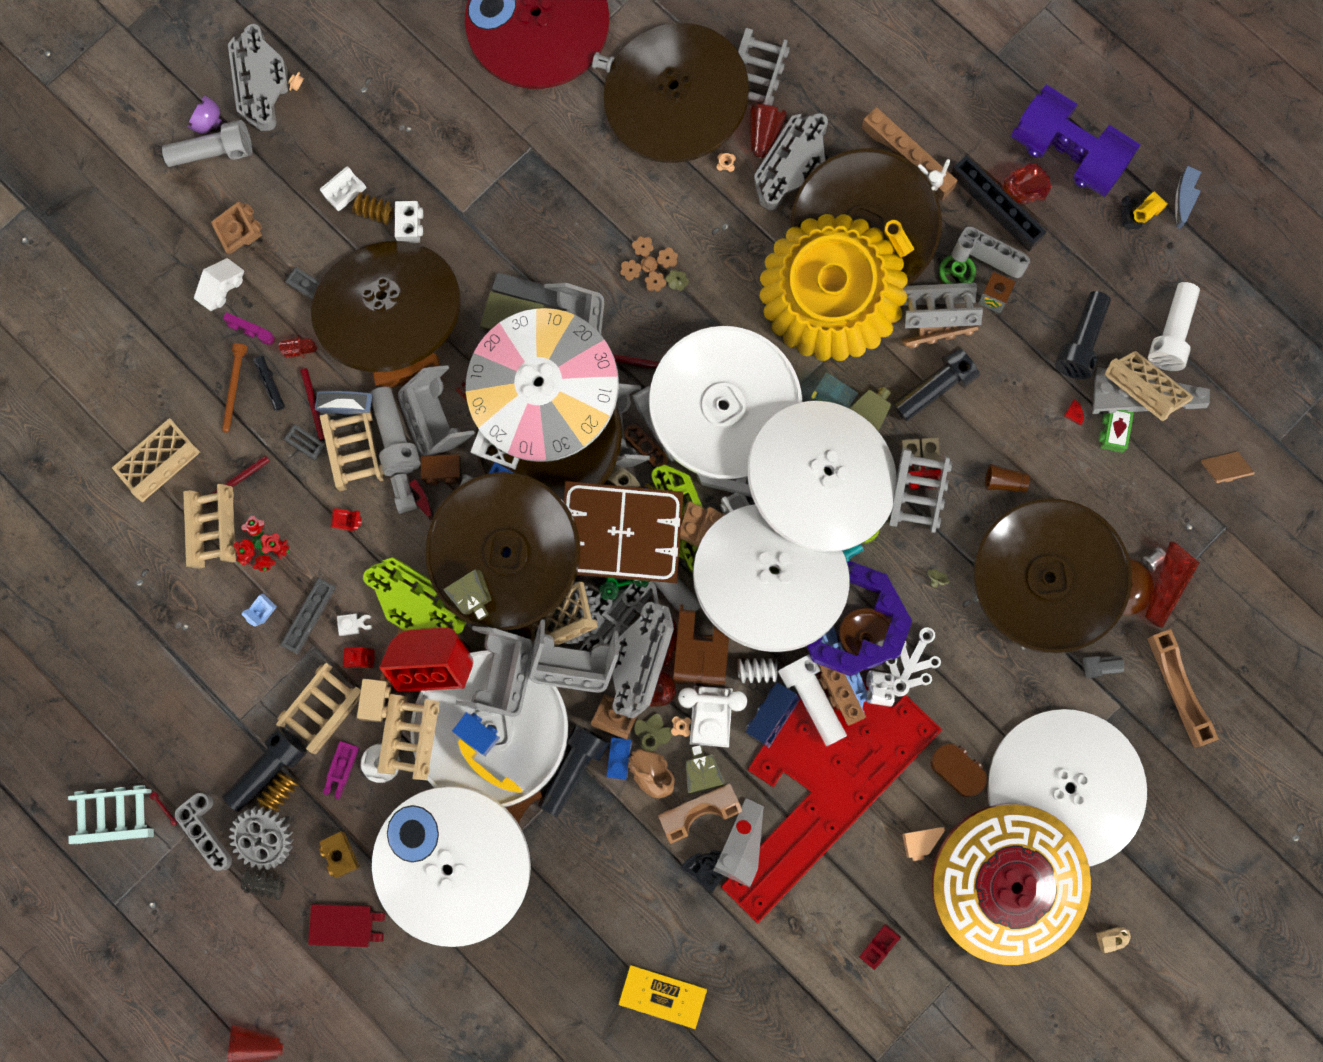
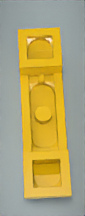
(470, 753)

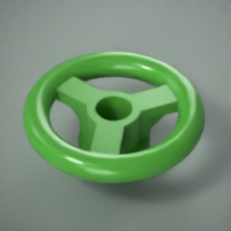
(951, 271)

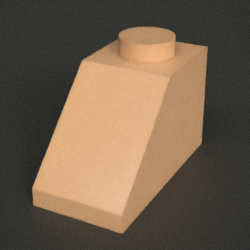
(921, 842)

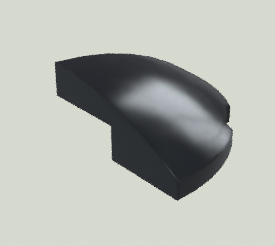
(701, 869)

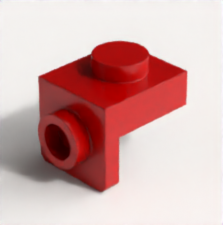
(345, 520)
(358, 657)

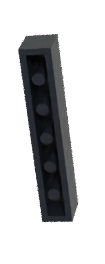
(998, 203)

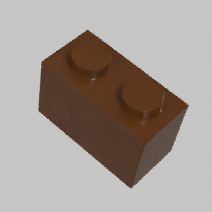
(441, 469)

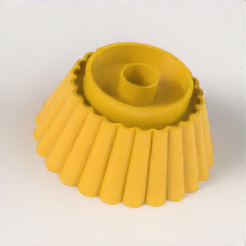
(833, 287)

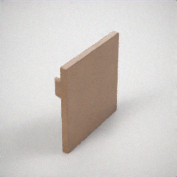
(1227, 467)

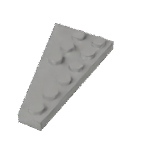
(1111, 397)

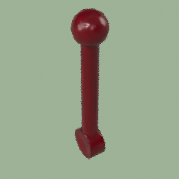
(154, 796)

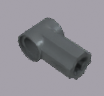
(1099, 666)

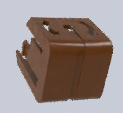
(699, 657)

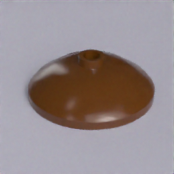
(1141, 589)
(862, 625)

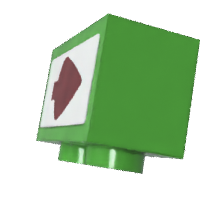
(1116, 430)

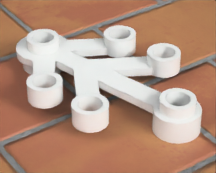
(911, 665)

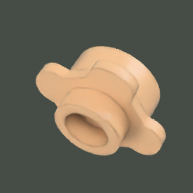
(295, 82)
(730, 158)
(681, 731)

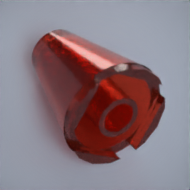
(764, 128)
(252, 1046)

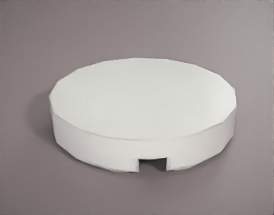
(370, 763)

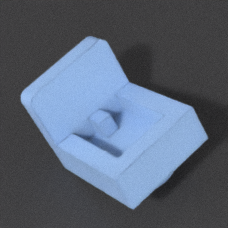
(259, 610)

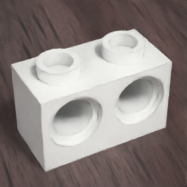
(405, 222)

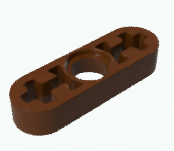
(632, 440)

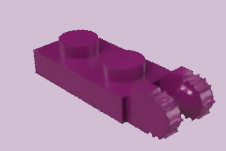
(249, 329)
(341, 768)

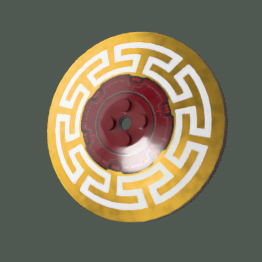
(984, 861)

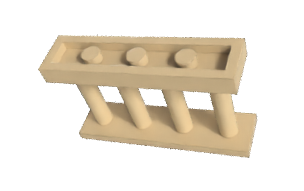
(334, 443)
(194, 526)
(327, 726)
(392, 736)

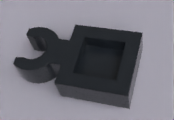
(1127, 213)

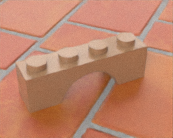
(719, 802)

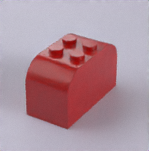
(427, 660)

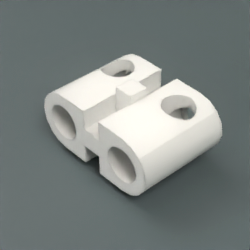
(880, 688)

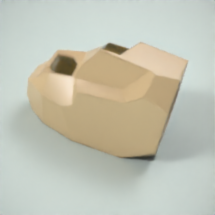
(1113, 939)

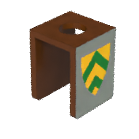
(992, 299)

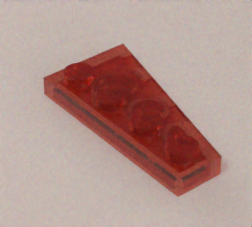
(1172, 580)

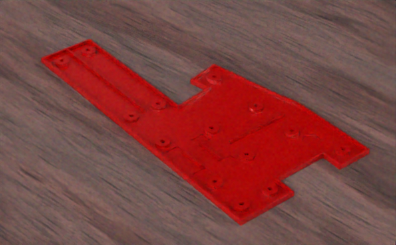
(865, 769)

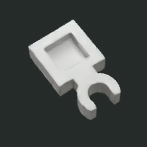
(350, 624)

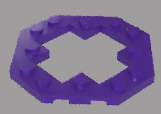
(869, 654)

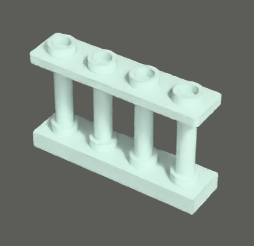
(121, 831)

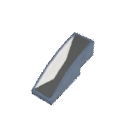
(1186, 195)
(343, 402)

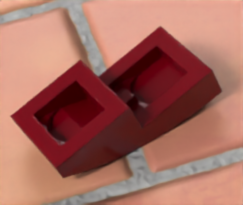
(422, 503)
(879, 946)

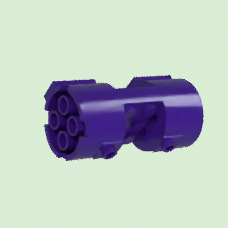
(1048, 123)

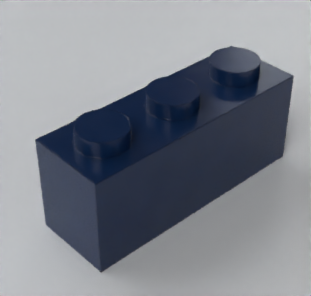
(772, 714)

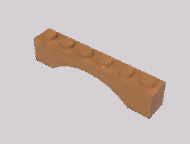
(889, 134)
(1193, 716)

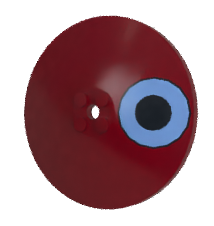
(540, 48)

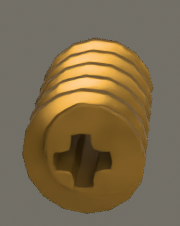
(373, 210)
(277, 792)

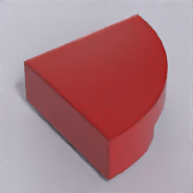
(1075, 413)

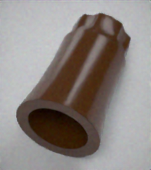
(1006, 479)

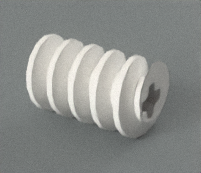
(757, 670)

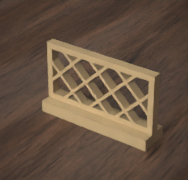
(1146, 393)
(163, 469)
(573, 628)

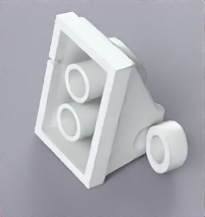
(711, 713)

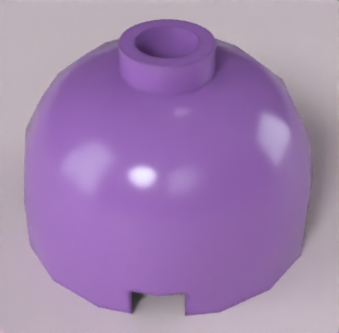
(205, 117)

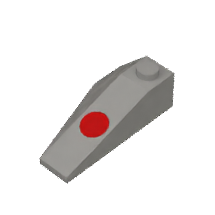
(741, 851)

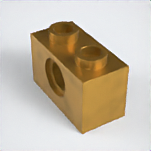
(348, 862)

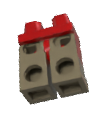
(929, 450)

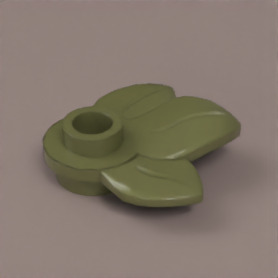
(652, 729)

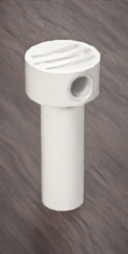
(1170, 350)
(803, 677)

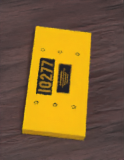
(662, 997)

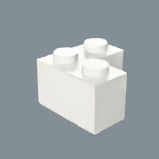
(216, 283)

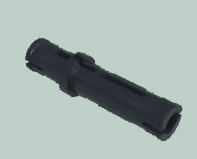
(265, 376)

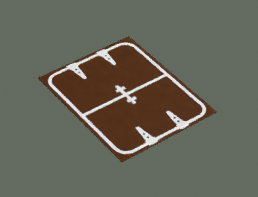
(626, 531)

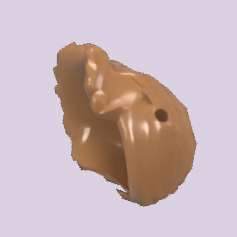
(651, 773)

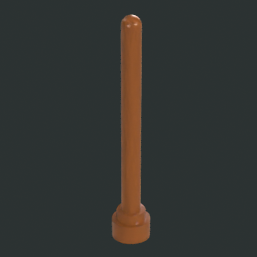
(239, 351)

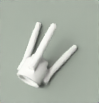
(935, 177)

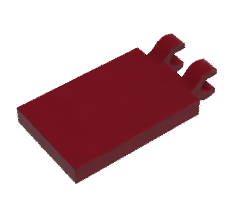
(343, 925)

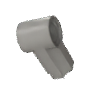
(405, 498)

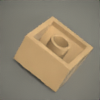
(373, 700)

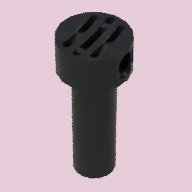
(1078, 358)
(938, 383)
(584, 747)
(282, 750)

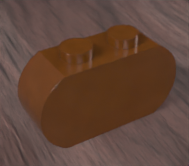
(958, 770)

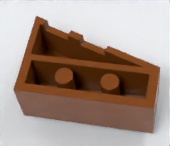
(401, 376)

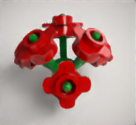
(261, 541)

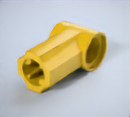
(1151, 206)
(899, 240)

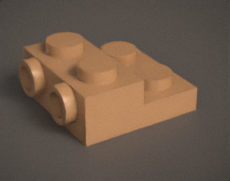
(237, 227)
(696, 522)

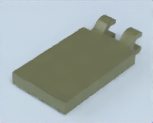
(501, 307)

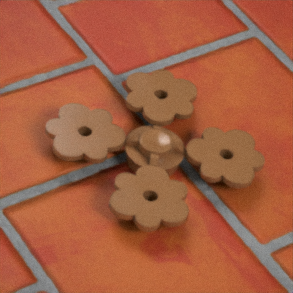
(649, 264)

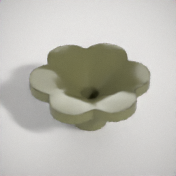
(677, 280)
(937, 578)

